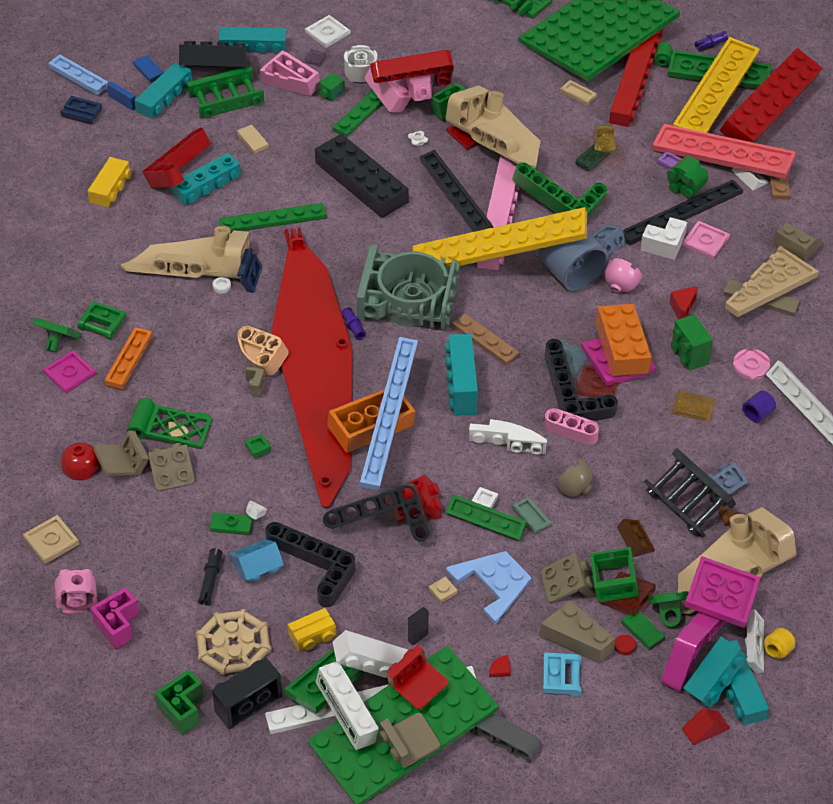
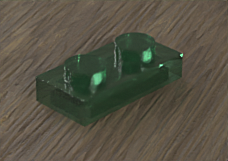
(591, 158)

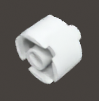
(358, 62)

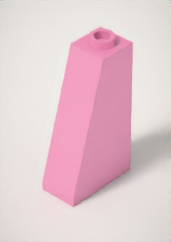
(420, 87)

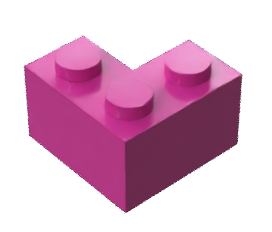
(113, 615)

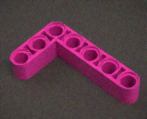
(686, 648)

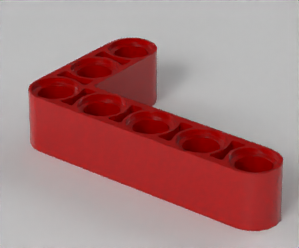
(436, 63)
(165, 170)

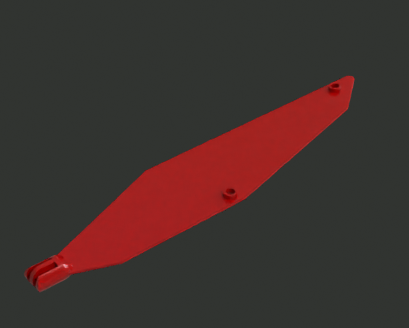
(317, 360)

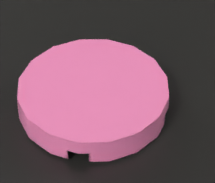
(751, 364)

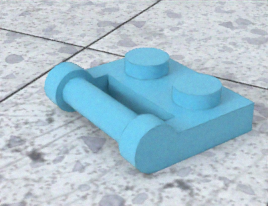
(555, 674)

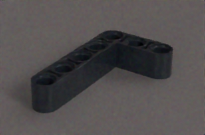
(600, 406)
(382, 506)
(339, 565)

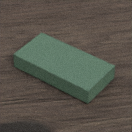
(528, 511)

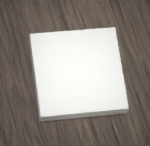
(327, 31)

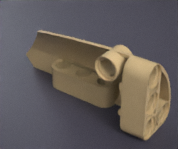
(197, 257)
(751, 545)

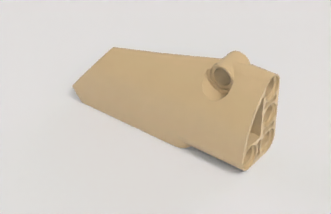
(492, 124)

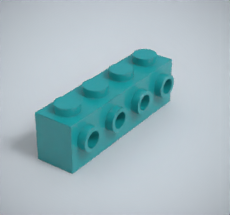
(206, 179)

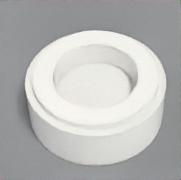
(221, 285)

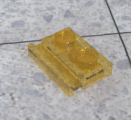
(693, 406)

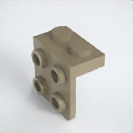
(123, 459)
(171, 466)
(567, 577)
(409, 739)

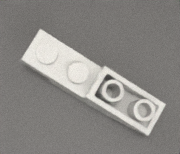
(515, 436)

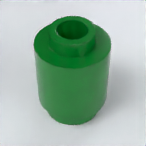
(663, 54)

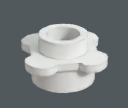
(417, 138)

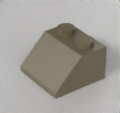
(797, 241)

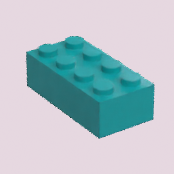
(461, 375)

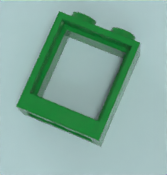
(614, 588)

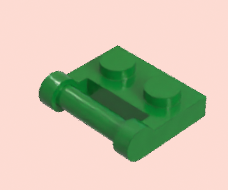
(104, 315)

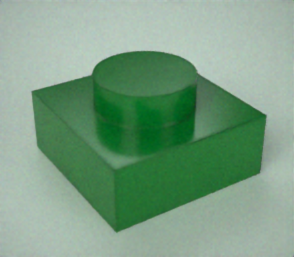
(257, 446)

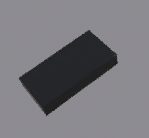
(418, 625)

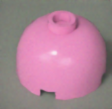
(621, 276)

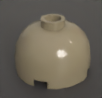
(576, 479)

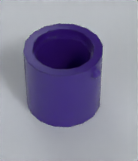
(759, 406)

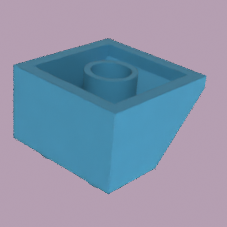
(257, 559)

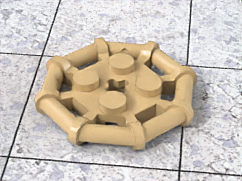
(231, 631)

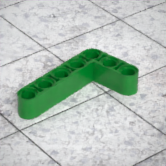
(554, 195)

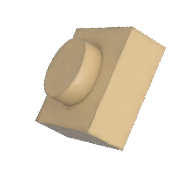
(443, 590)

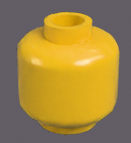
(779, 643)

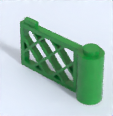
(147, 413)

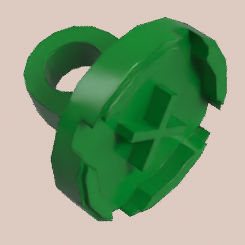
(669, 602)

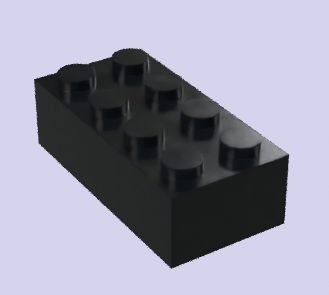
(214, 55)

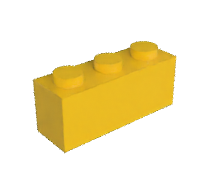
(109, 182)

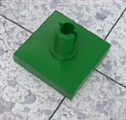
(56, 332)

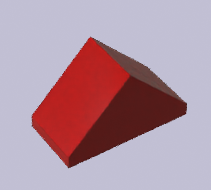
(683, 300)
(705, 725)

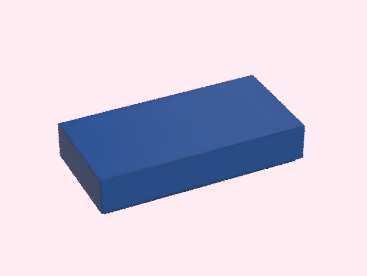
(148, 68)
(121, 95)

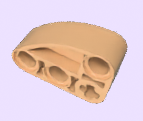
(262, 349)

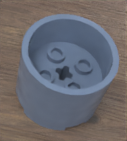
(576, 262)

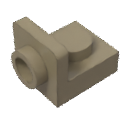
(257, 380)

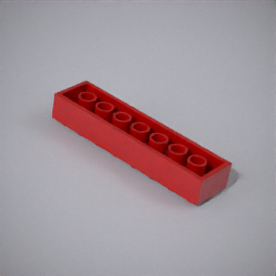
(772, 98)

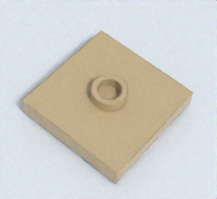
(51, 539)

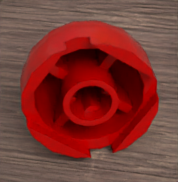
(79, 461)

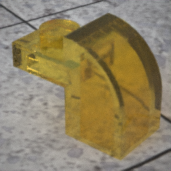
(604, 138)

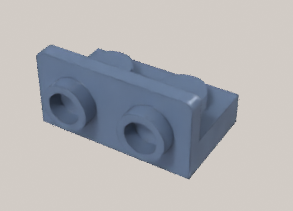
(610, 237)
(728, 478)

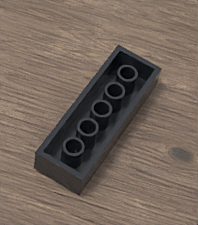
(361, 175)

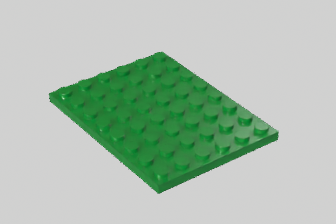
(597, 33)

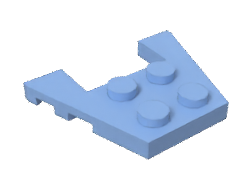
(500, 575)

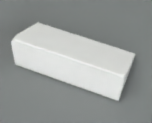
(750, 179)

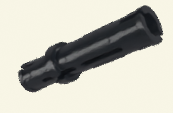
(211, 570)

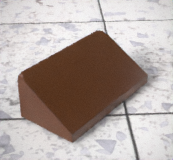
(635, 537)

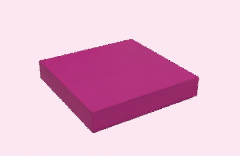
(69, 371)

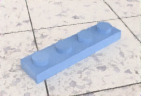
(78, 74)

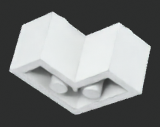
(664, 241)

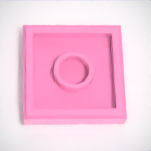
(706, 239)

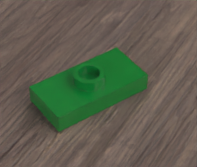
(231, 523)

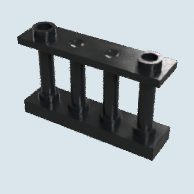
(695, 473)

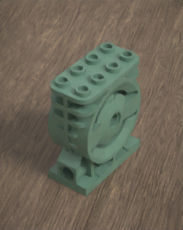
(411, 299)

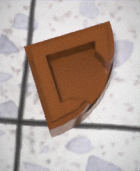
(725, 515)

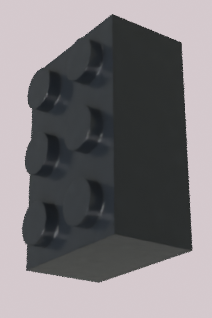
(247, 692)

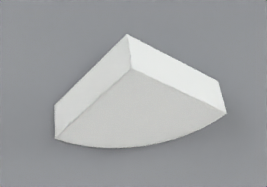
(255, 510)

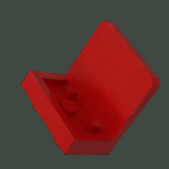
(430, 497)
(416, 678)

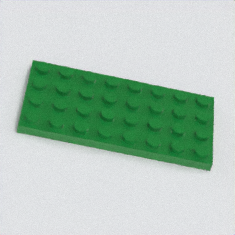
(449, 715)

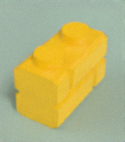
(312, 630)

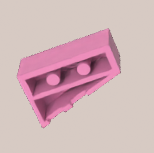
(290, 74)
(392, 93)

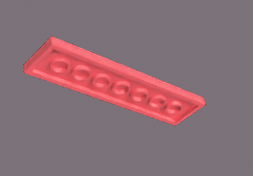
(724, 151)

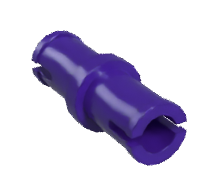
(711, 40)
(353, 323)

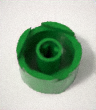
(687, 177)

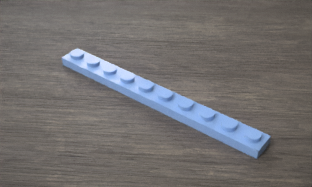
(388, 414)

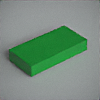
(643, 630)

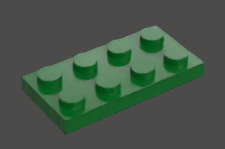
(306, 691)

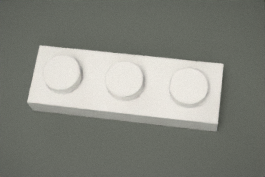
(755, 641)

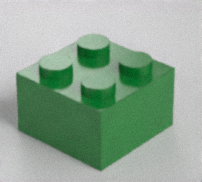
(691, 342)

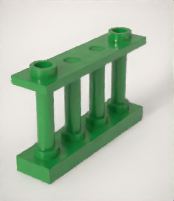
(229, 80)

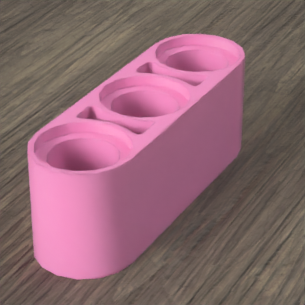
(571, 426)

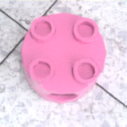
(75, 591)

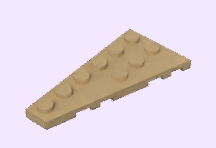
(772, 279)

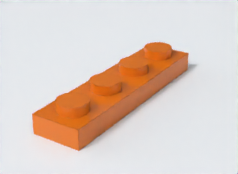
(128, 358)

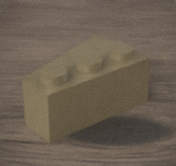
(579, 632)

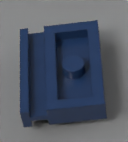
(81, 109)
(249, 270)

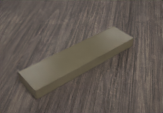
(780, 304)

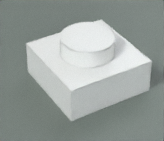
(485, 497)

